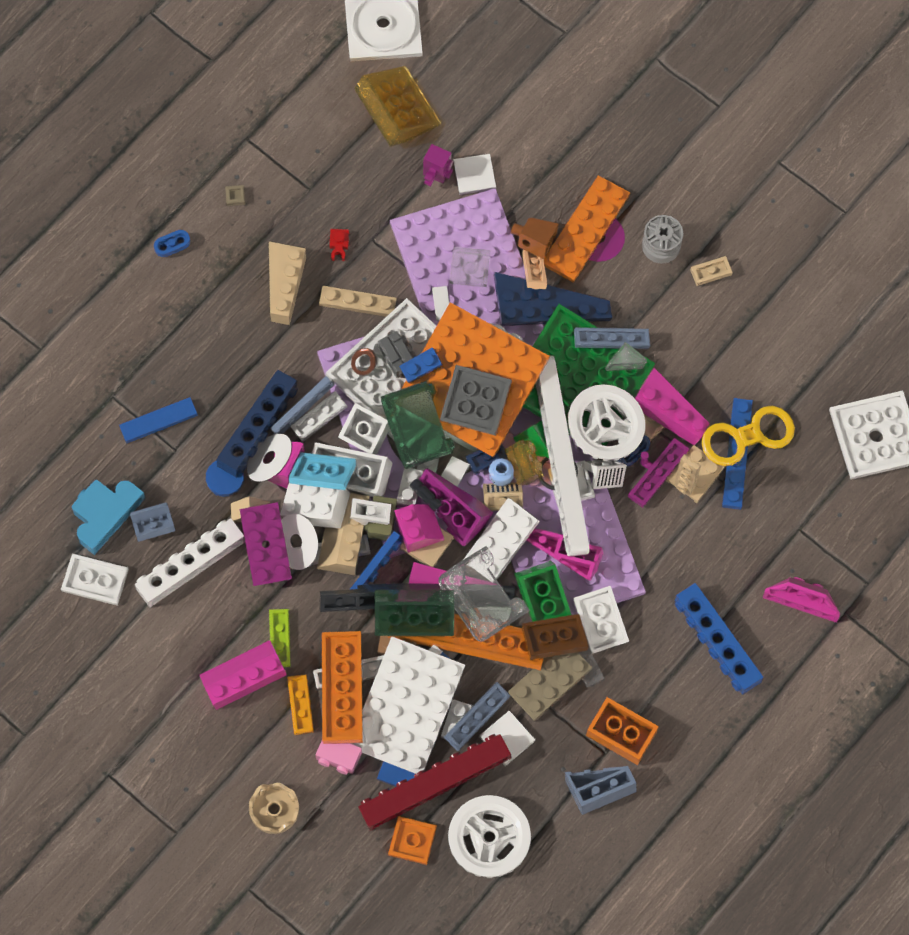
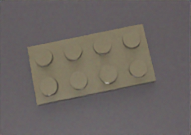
(546, 686)

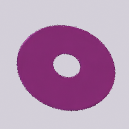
(612, 244)

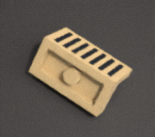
(496, 496)

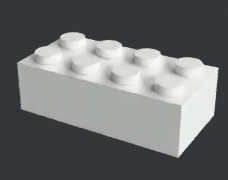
(370, 473)

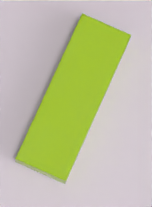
(280, 634)

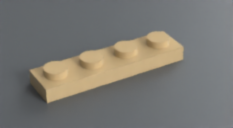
(357, 301)

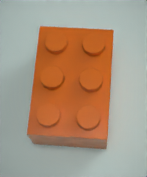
(622, 731)

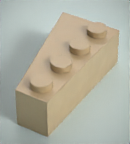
(285, 274)

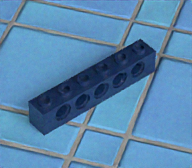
(279, 383)

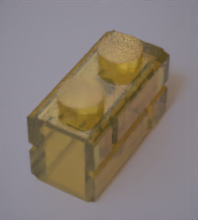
(525, 462)

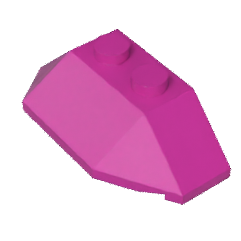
(803, 597)

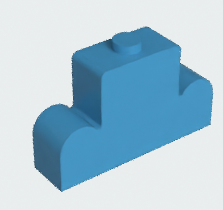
(104, 511)

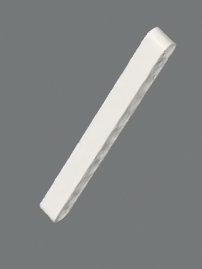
(562, 461)

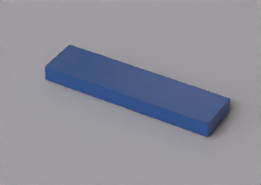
(158, 420)

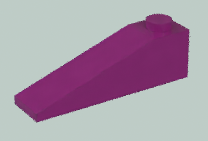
(459, 510)

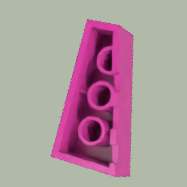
(670, 409)

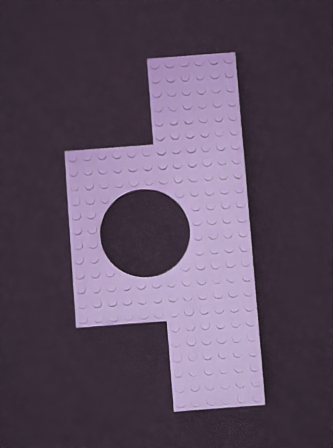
(427, 250)

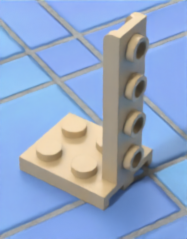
(694, 474)

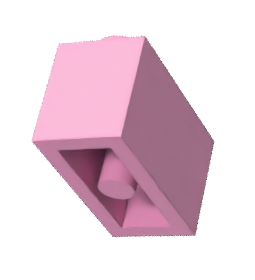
(342, 756)

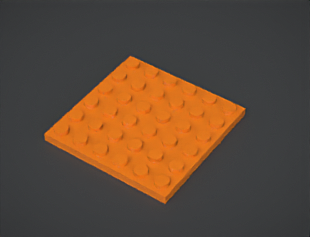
(478, 345)

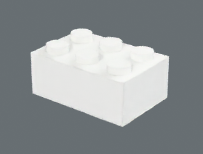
(319, 505)

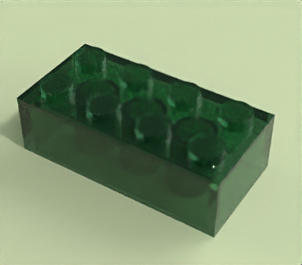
(414, 612)

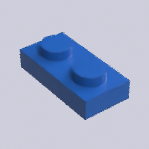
(420, 365)

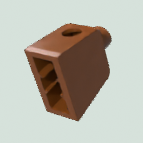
(536, 236)

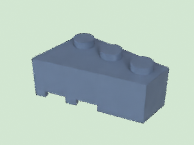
(600, 787)

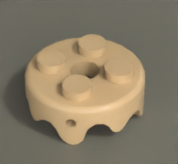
(265, 797)

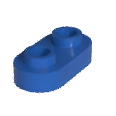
(171, 242)

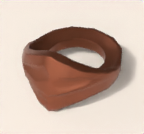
(373, 361)

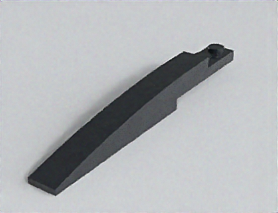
(364, 596)

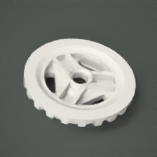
(598, 402)
(470, 821)

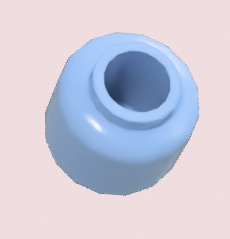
(501, 472)

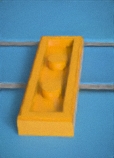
(300, 704)

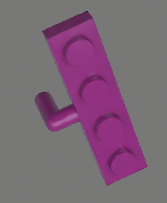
(657, 472)

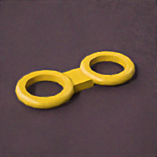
(748, 435)

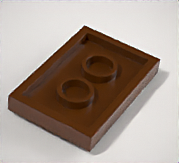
(554, 636)

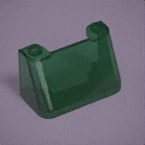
(416, 424)

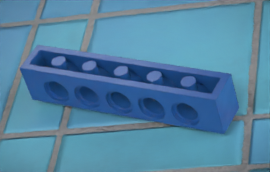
(695, 596)

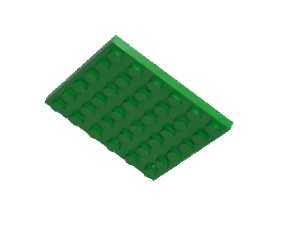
(581, 366)

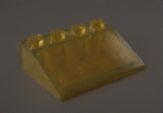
(396, 105)

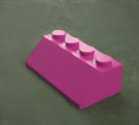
(242, 675)

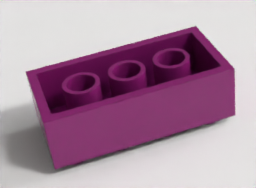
(268, 563)

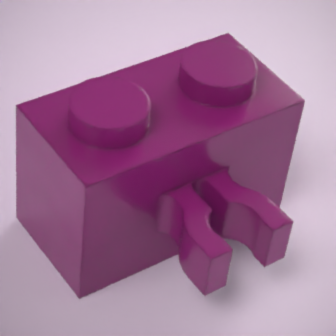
(437, 165)

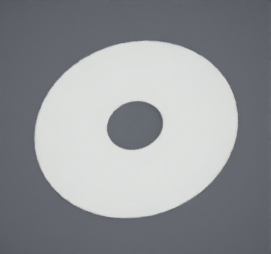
(281, 446)
(300, 525)

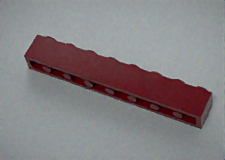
(434, 781)

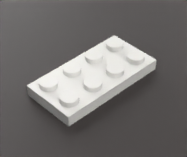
(505, 535)

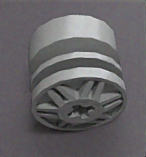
(662, 239)

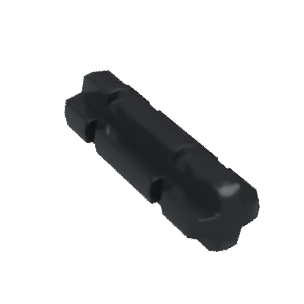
(425, 494)

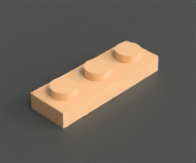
(534, 271)

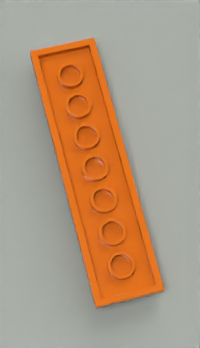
(504, 646)

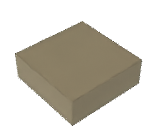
(235, 195)

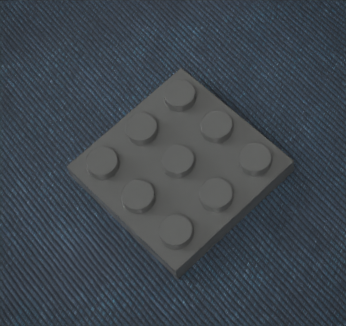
(475, 400)

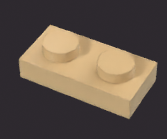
(711, 271)

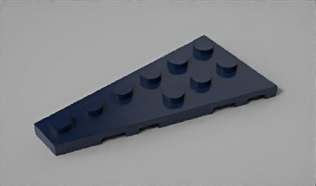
(535, 306)

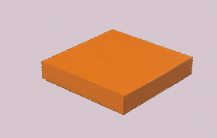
(412, 840)

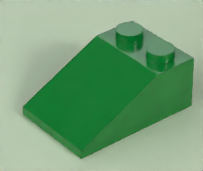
(543, 592)

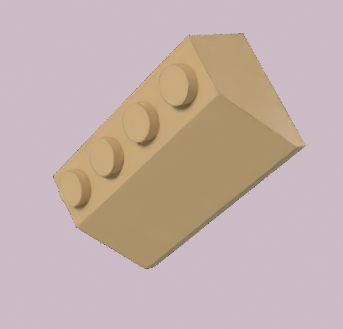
(342, 545)

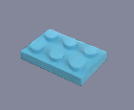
(322, 471)

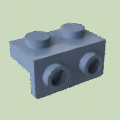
(152, 522)

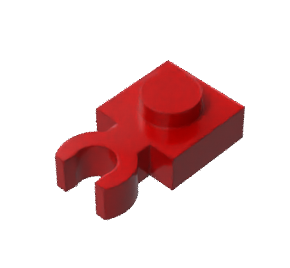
(338, 241)

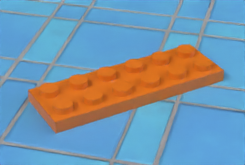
(585, 228)
(342, 687)

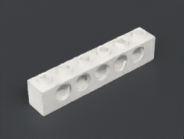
(186, 572)

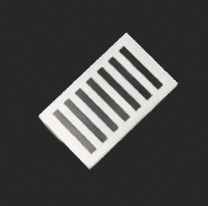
(606, 473)

